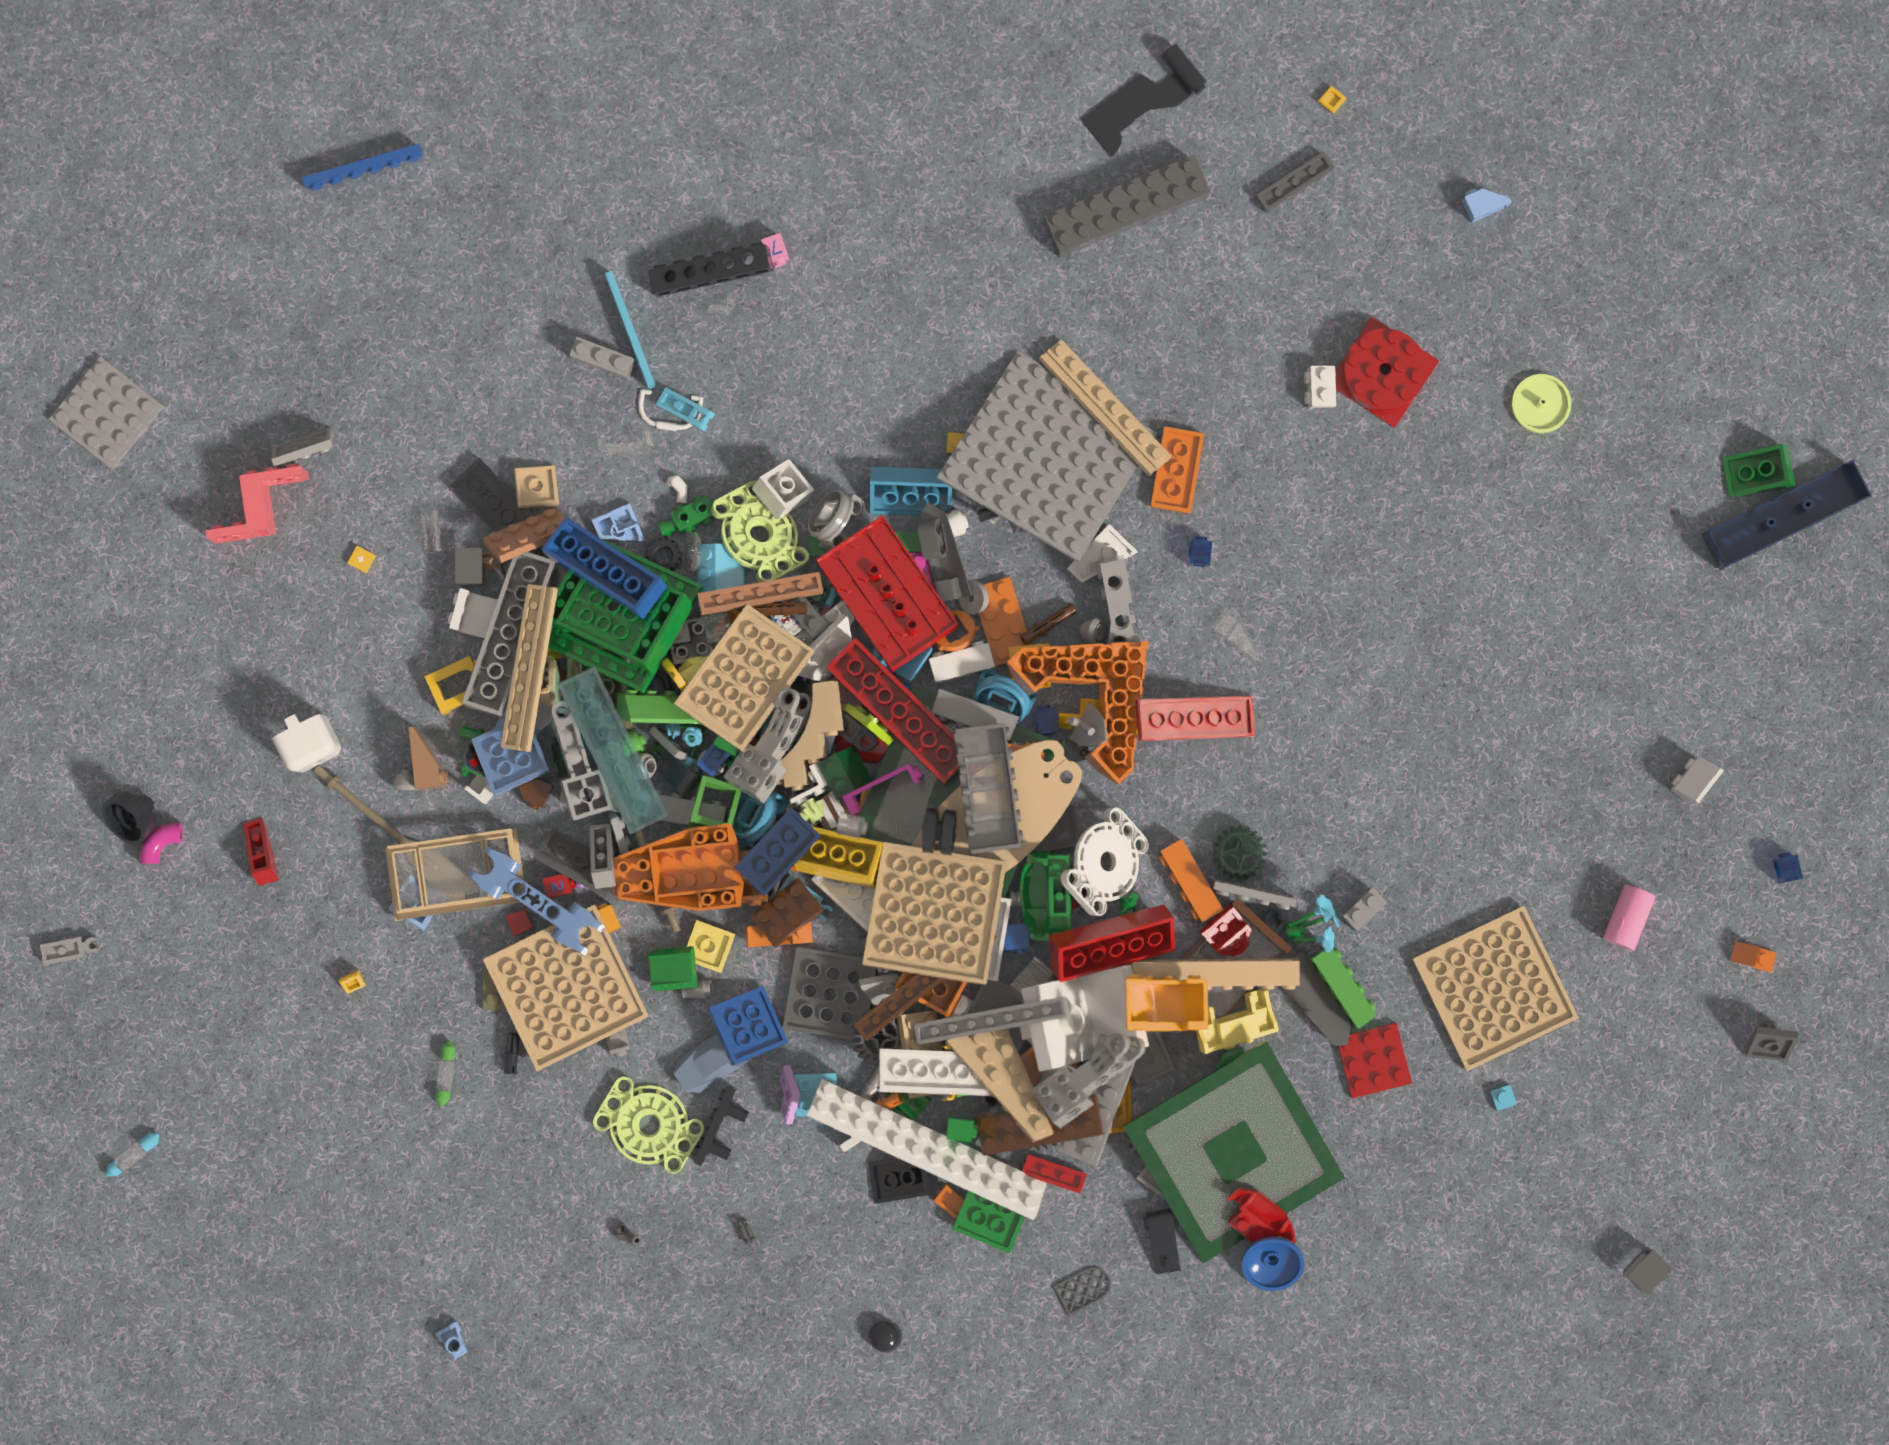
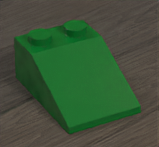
(1759, 471)

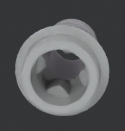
(702, 991)

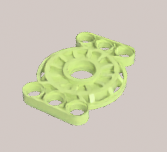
(769, 553)
(627, 1120)

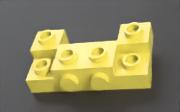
(1240, 1026)

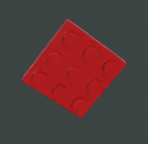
(1374, 1061)

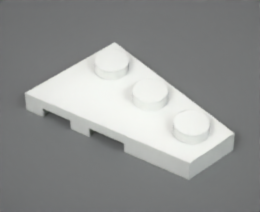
(1104, 545)

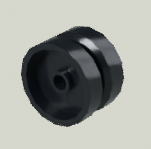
(936, 831)

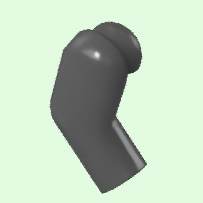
(622, 1234)

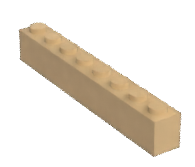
(1226, 972)

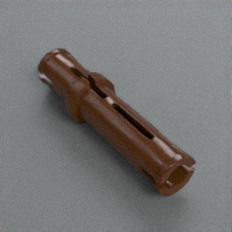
(785, 608)
(1041, 628)

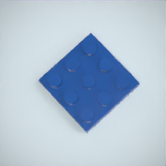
(747, 1025)

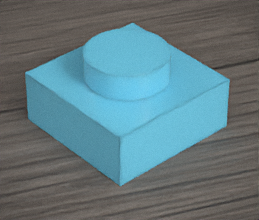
(1503, 1097)

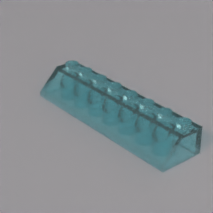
(612, 750)

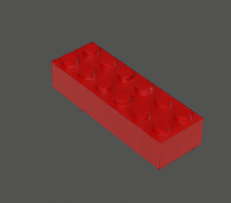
(1111, 943)

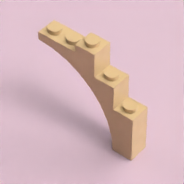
(824, 718)

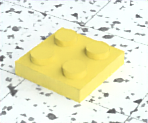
(710, 945)

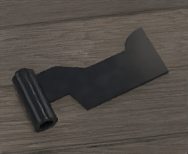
(1141, 96)

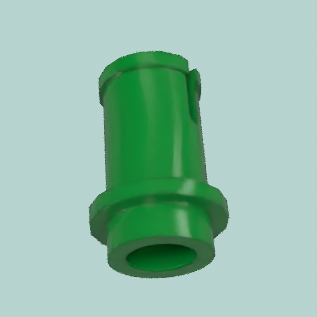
(469, 733)

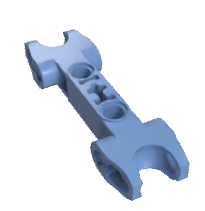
(503, 879)

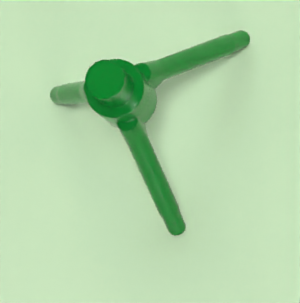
(1127, 903)

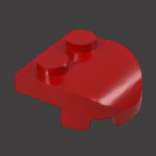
(1227, 933)

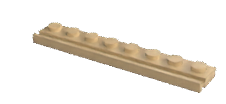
(1105, 407)
(529, 668)

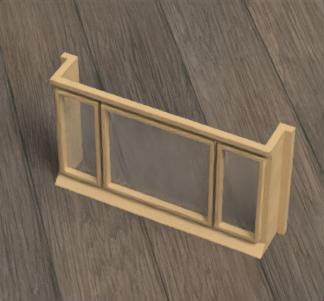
(433, 873)

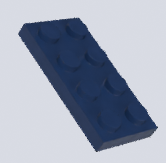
(777, 852)

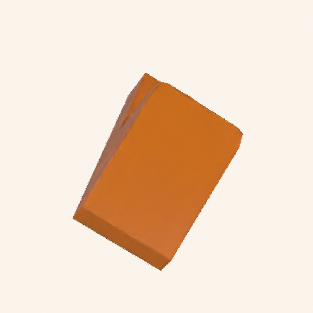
(1753, 956)

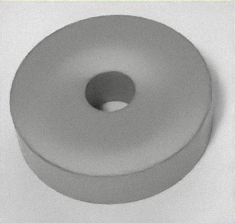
(980, 600)

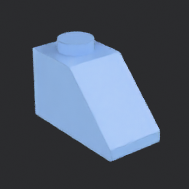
(1483, 203)

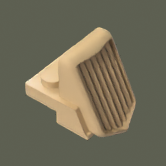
(550, 691)

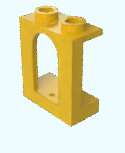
(445, 706)

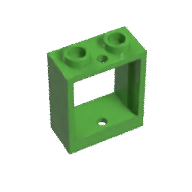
(712, 782)

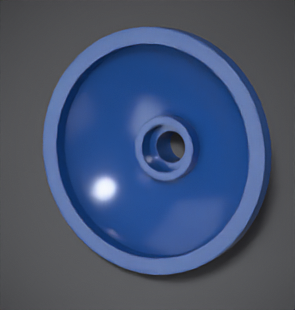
(1272, 1272)

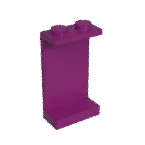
(851, 800)

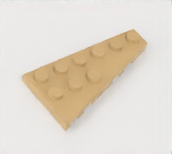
(1002, 1073)

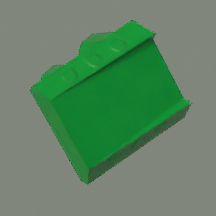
(673, 968)

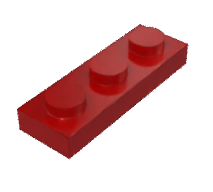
(1054, 1173)

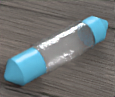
(132, 1154)

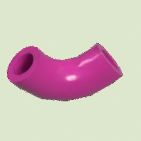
(161, 837)

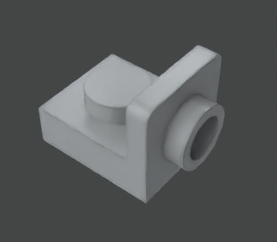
(618, 1043)

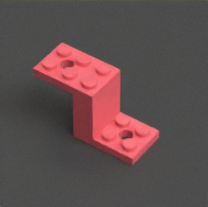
(257, 503)

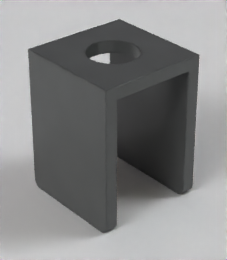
(469, 567)
(1647, 1271)

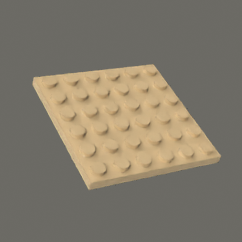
(934, 913)
(1495, 988)
(562, 996)

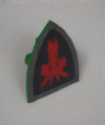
(471, 762)

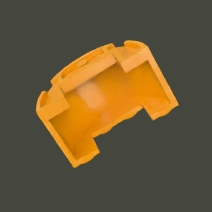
(1166, 1003)

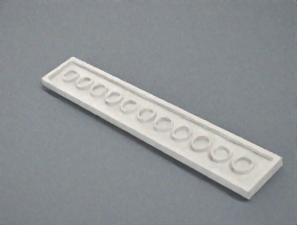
(926, 1149)

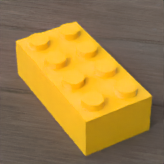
(843, 858)

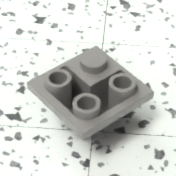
(691, 641)

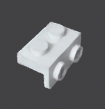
(1320, 387)

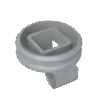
(831, 517)

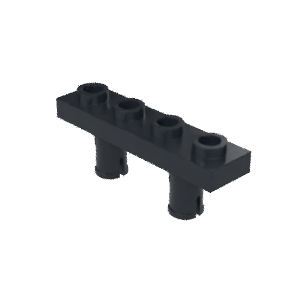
(709, 1145)

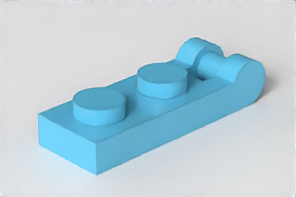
(684, 409)

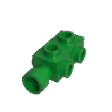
(694, 519)

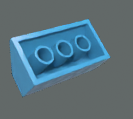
(907, 491)

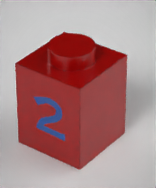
(558, 886)

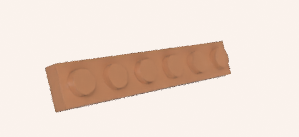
(760, 593)

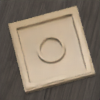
(536, 487)

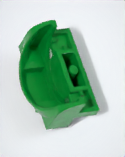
(1043, 898)

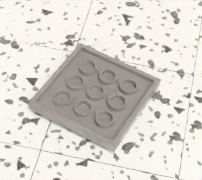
(106, 413)

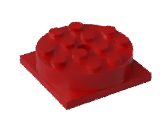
(1382, 394)

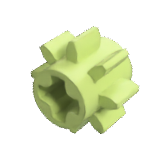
(812, 810)

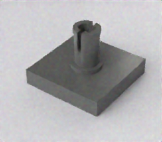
(1771, 1042)

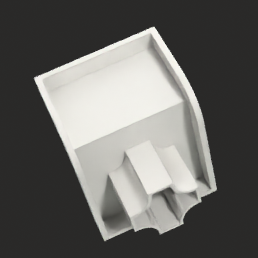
(1095, 1009)

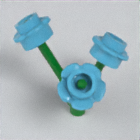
(692, 736)

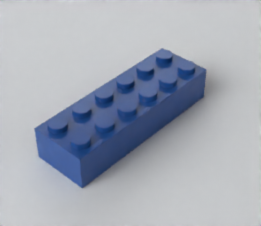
(604, 568)

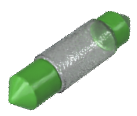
(445, 1073)

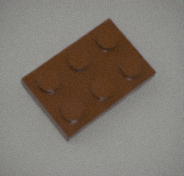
(786, 913)

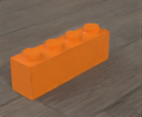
(1191, 881)

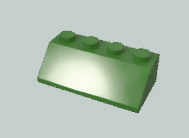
(651, 707)
(1343, 988)

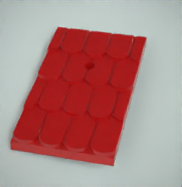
(887, 593)

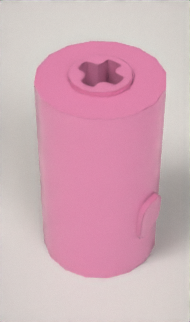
(1629, 917)

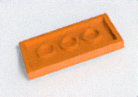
(1177, 477)
(1002, 620)

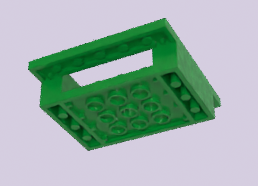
(642, 641)

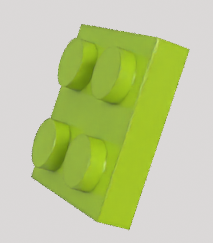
(869, 722)

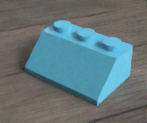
(719, 569)

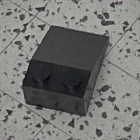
(900, 1180)

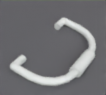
(661, 424)

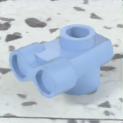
(449, 1337)

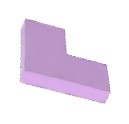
(791, 1094)

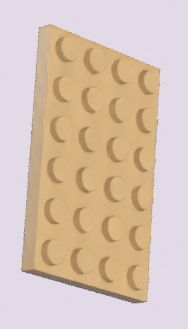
(743, 677)

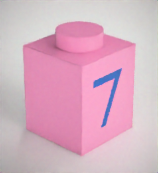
(777, 248)

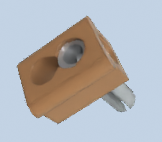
(489, 561)

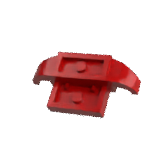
(1259, 1217)

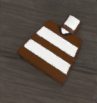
(831, 812)

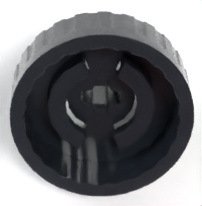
(133, 822)

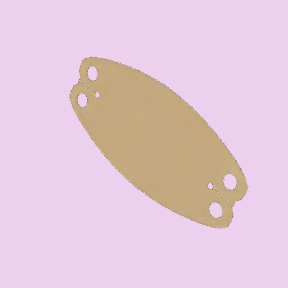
(1039, 801)

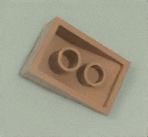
(427, 769)

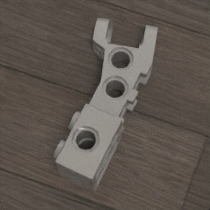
(1117, 597)
(759, 767)
(584, 788)
(1067, 1092)

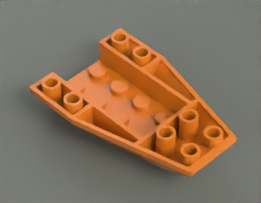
(684, 870)

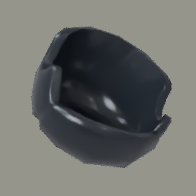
(885, 1336)

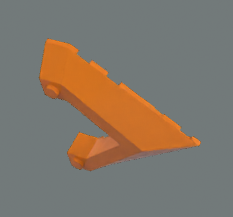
(1117, 671)

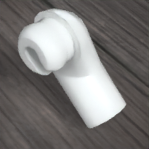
(680, 486)

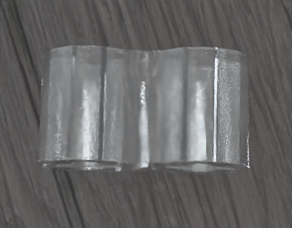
(716, 626)

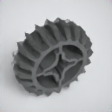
(875, 1044)

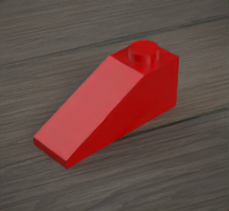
(260, 852)

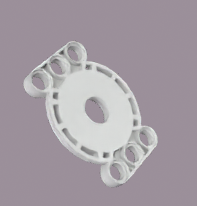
(1087, 863)

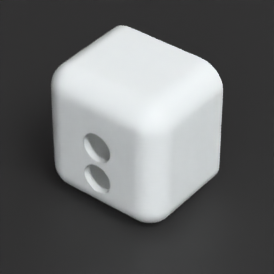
(306, 743)

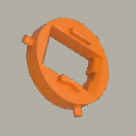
(968, 624)

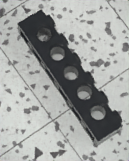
(761, 264)

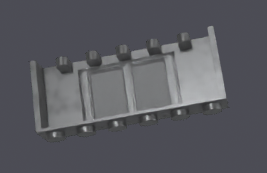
(988, 788)

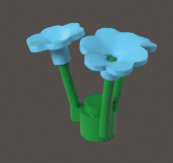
(1296, 930)

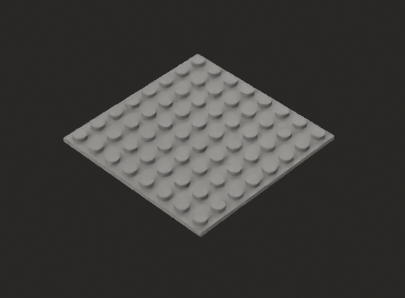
(1040, 459)

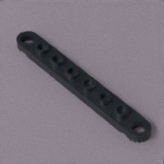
(853, 729)

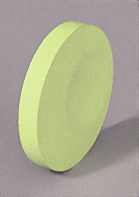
(1541, 403)

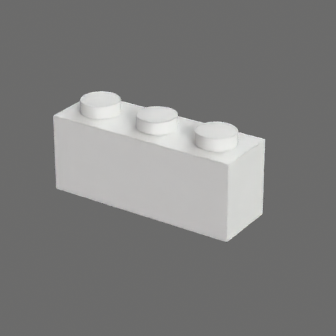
(961, 662)

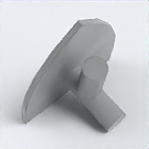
(1090, 728)

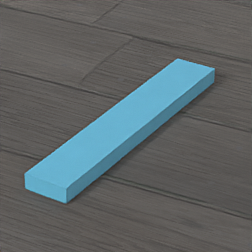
(630, 330)

